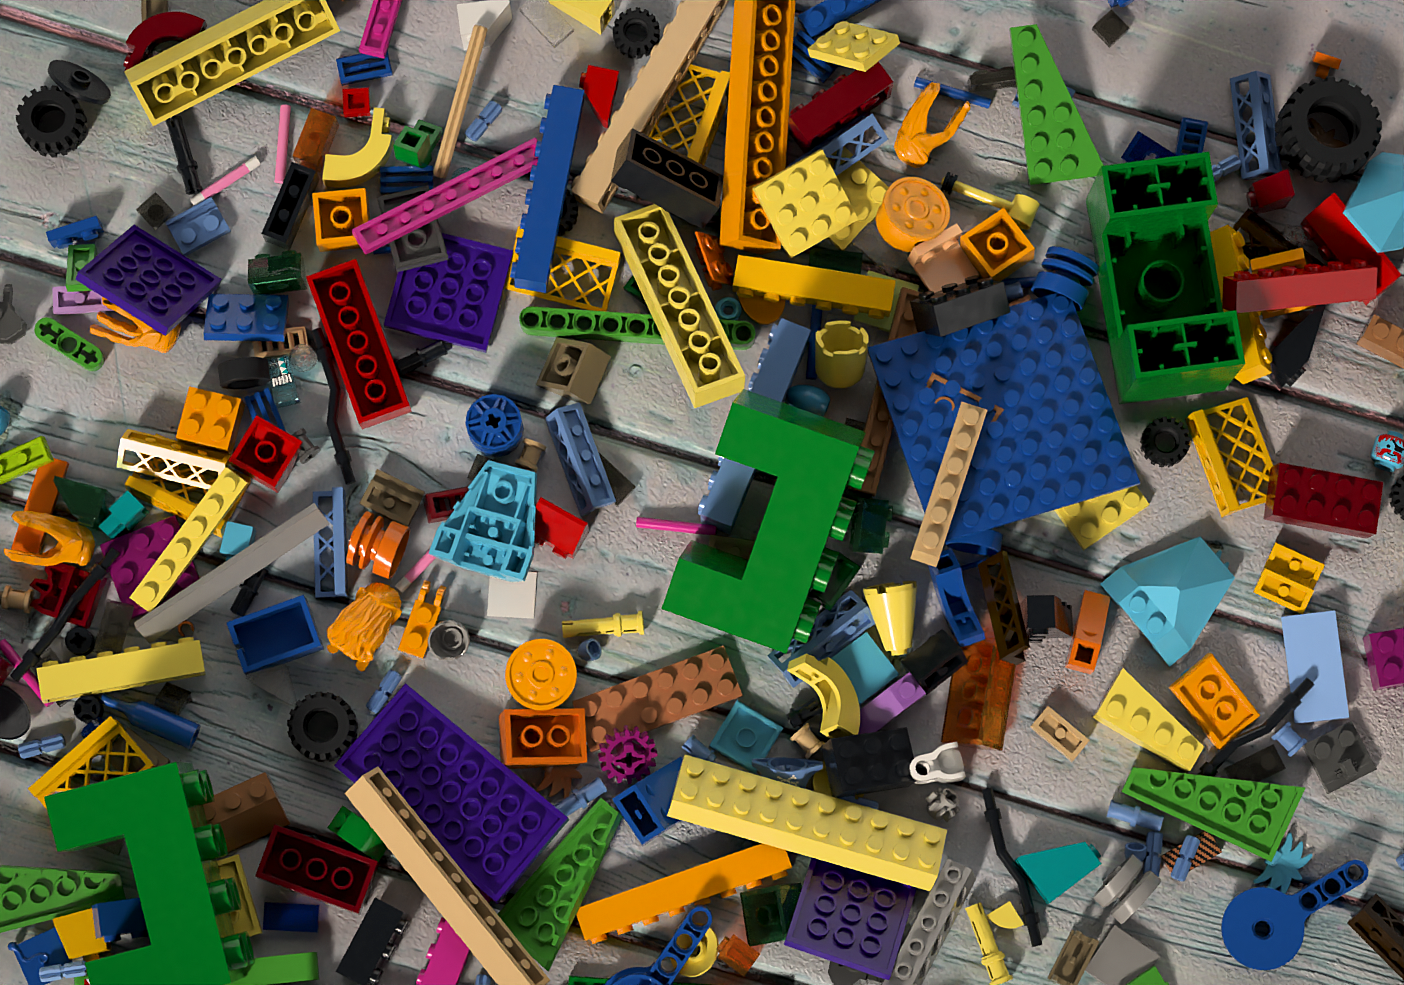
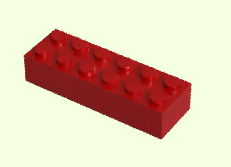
(358, 344)

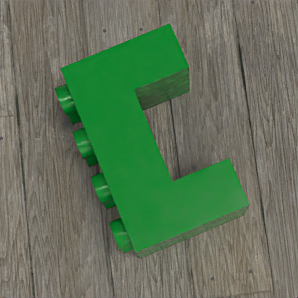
(1162, 279)
(769, 593)
(173, 871)

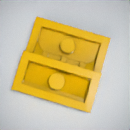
(1288, 578)

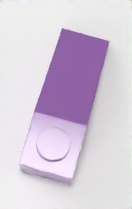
(890, 704)

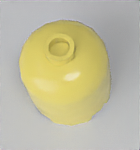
(840, 354)

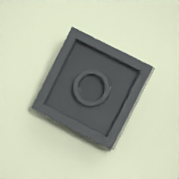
(1339, 757)

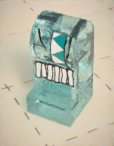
(283, 382)

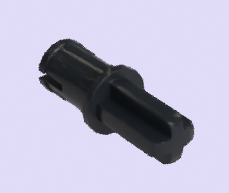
(420, 357)
(247, 593)

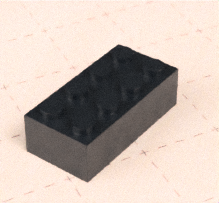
(667, 178)

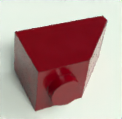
(1270, 193)

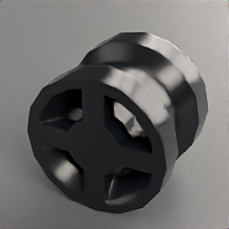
(84, 643)
(84, 705)

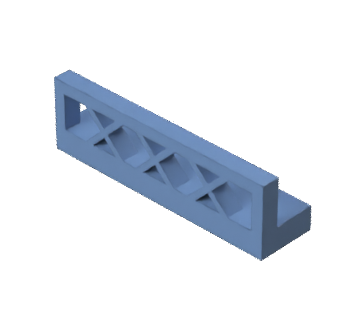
(1264, 124)
(846, 134)
(580, 458)
(340, 545)
(831, 639)

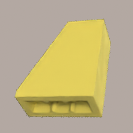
(592, 13)

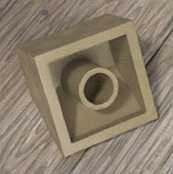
(573, 370)

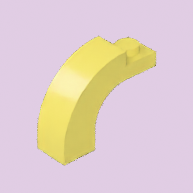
(366, 163)
(835, 691)

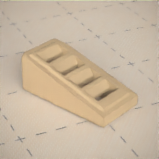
(271, 353)

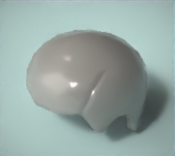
(448, 640)

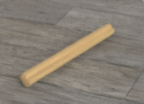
(460, 101)

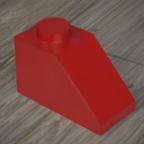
(600, 91)

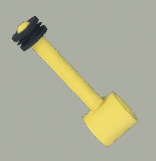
(1021, 209)

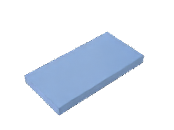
(1315, 654)

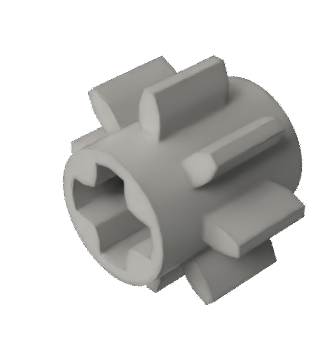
(942, 804)

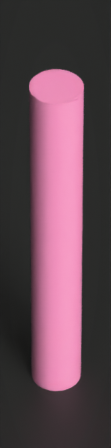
(282, 145)

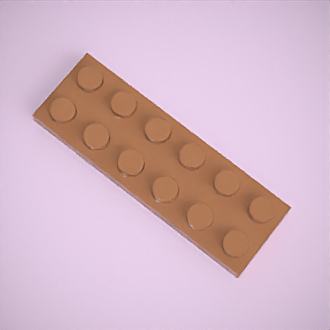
(660, 696)

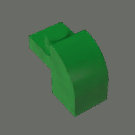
(417, 143)
(357, 833)

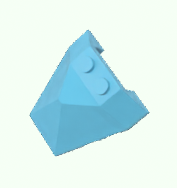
(1378, 203)
(492, 524)
(1171, 594)

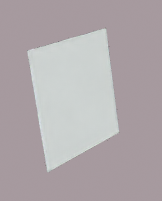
(512, 598)

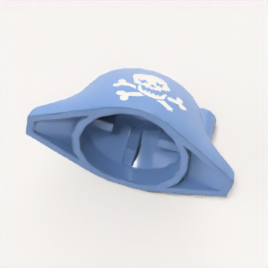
(788, 770)

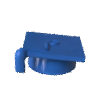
(39, 952)

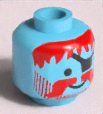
(1388, 451)

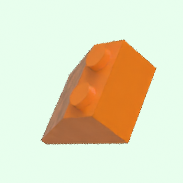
(542, 737)

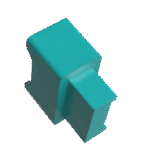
(125, 513)

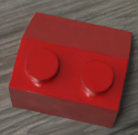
(266, 454)
(559, 529)

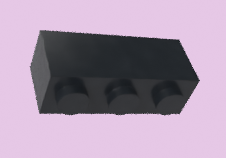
(290, 206)

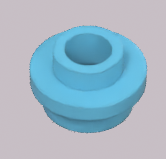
(728, 302)

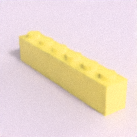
(120, 671)

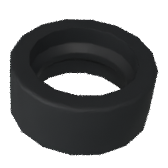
(244, 373)

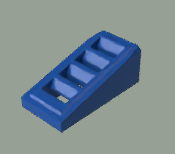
(1195, 125)

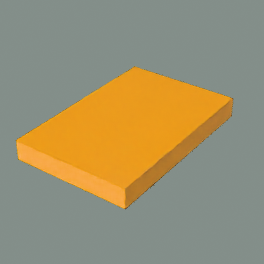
(1214, 701)

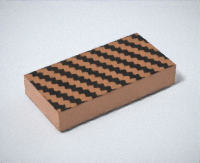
(1206, 850)

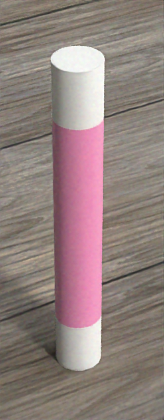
(225, 181)
(415, 571)

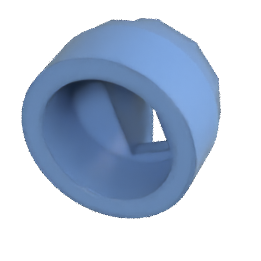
(589, 650)
(1137, 849)

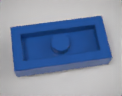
(66, 235)

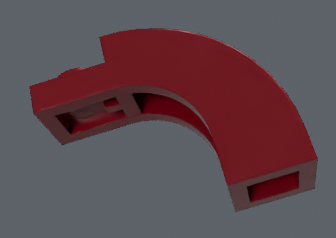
(160, 29)

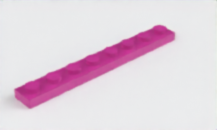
(446, 197)

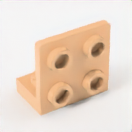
(941, 260)

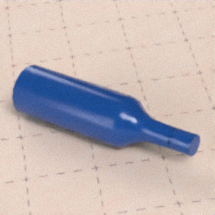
(156, 720)

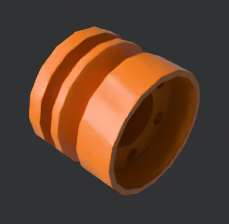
(373, 543)

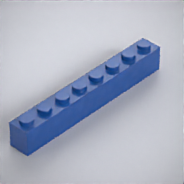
(549, 188)

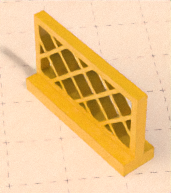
(710, 117)
(580, 251)
(1212, 457)
(171, 501)
(82, 756)

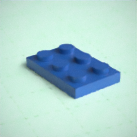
(246, 317)

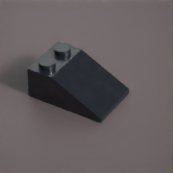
(1295, 350)

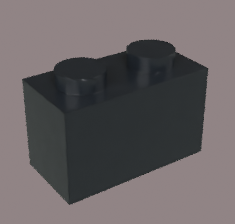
(934, 661)

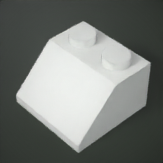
(490, 13)

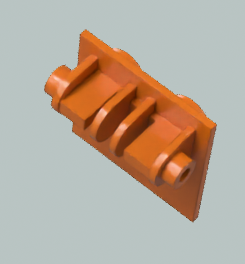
(712, 256)

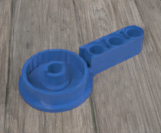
(1284, 919)
(655, 973)

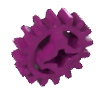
(639, 757)

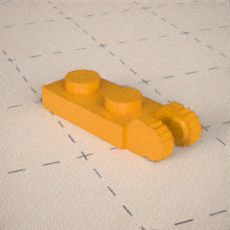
(421, 621)

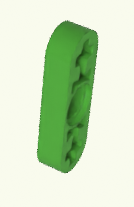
(57, 328)

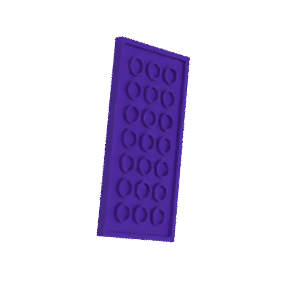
(459, 791)

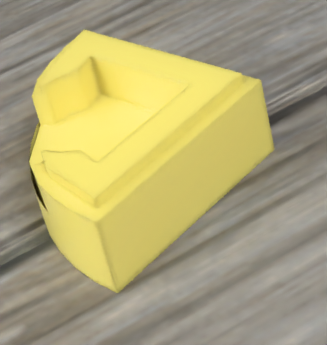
(1005, 916)

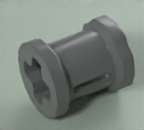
(307, 450)

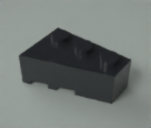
(1046, 617)

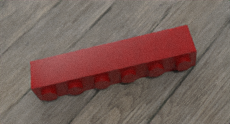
(1299, 287)

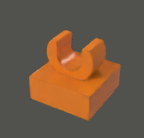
(1325, 62)

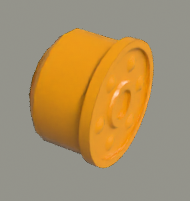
(912, 213)
(541, 674)

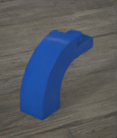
(954, 600)

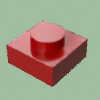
(356, 102)

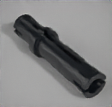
(186, 164)

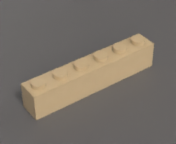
(948, 484)

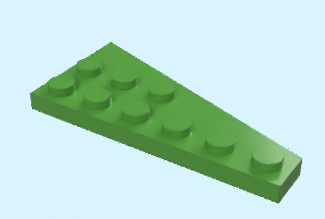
(1233, 809)
(551, 897)

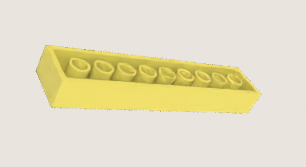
(807, 823)

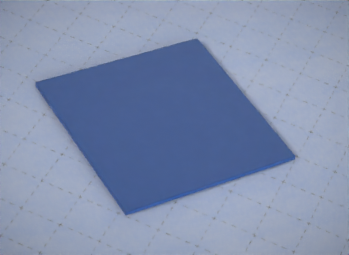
(1056, 427)

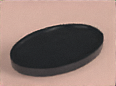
(79, 82)
(14, 714)

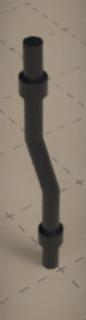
(342, 455)
(32, 656)
(1291, 701)
(1030, 917)

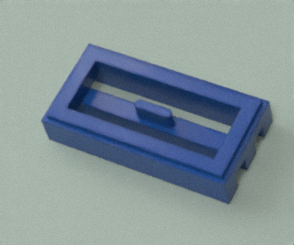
(804, 63)
(363, 67)
(404, 179)
(258, 397)

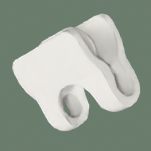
(942, 765)

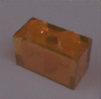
(315, 140)
(737, 954)

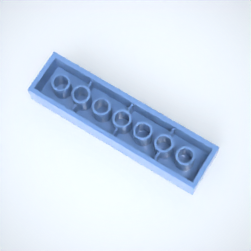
(777, 371)

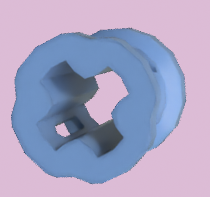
(1289, 739)

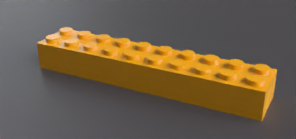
(756, 119)

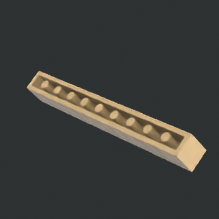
(648, 97)
(443, 881)

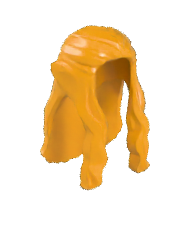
(913, 141)
(143, 333)
(73, 546)
(365, 623)

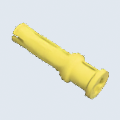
(615, 625)
(992, 956)

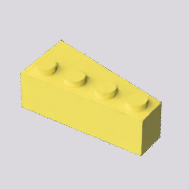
(1146, 722)

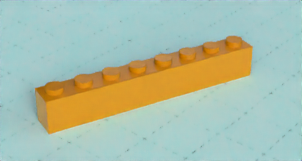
(682, 889)

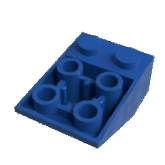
(648, 803)

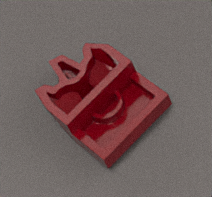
(59, 587)

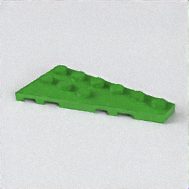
(1052, 129)
(43, 894)

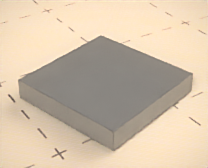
(1120, 958)

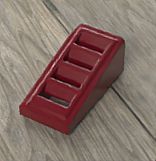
(443, 515)

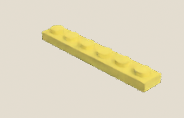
(189, 540)

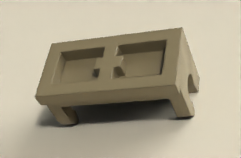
(1073, 959)

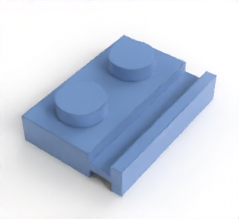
(198, 226)

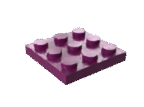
(137, 556)

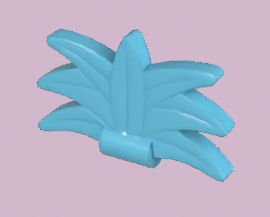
(1284, 866)

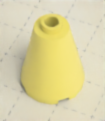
(893, 613)

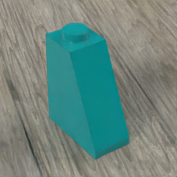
(1058, 868)

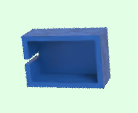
(275, 635)

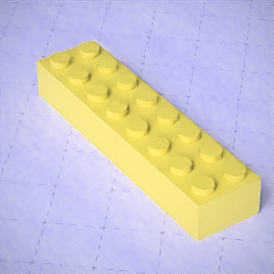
(228, 54)
(679, 305)

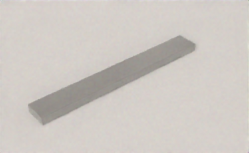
(231, 573)

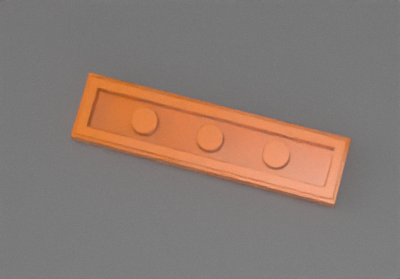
(41, 499)

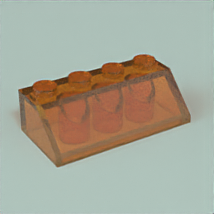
(979, 699)

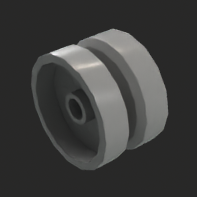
(1124, 886)

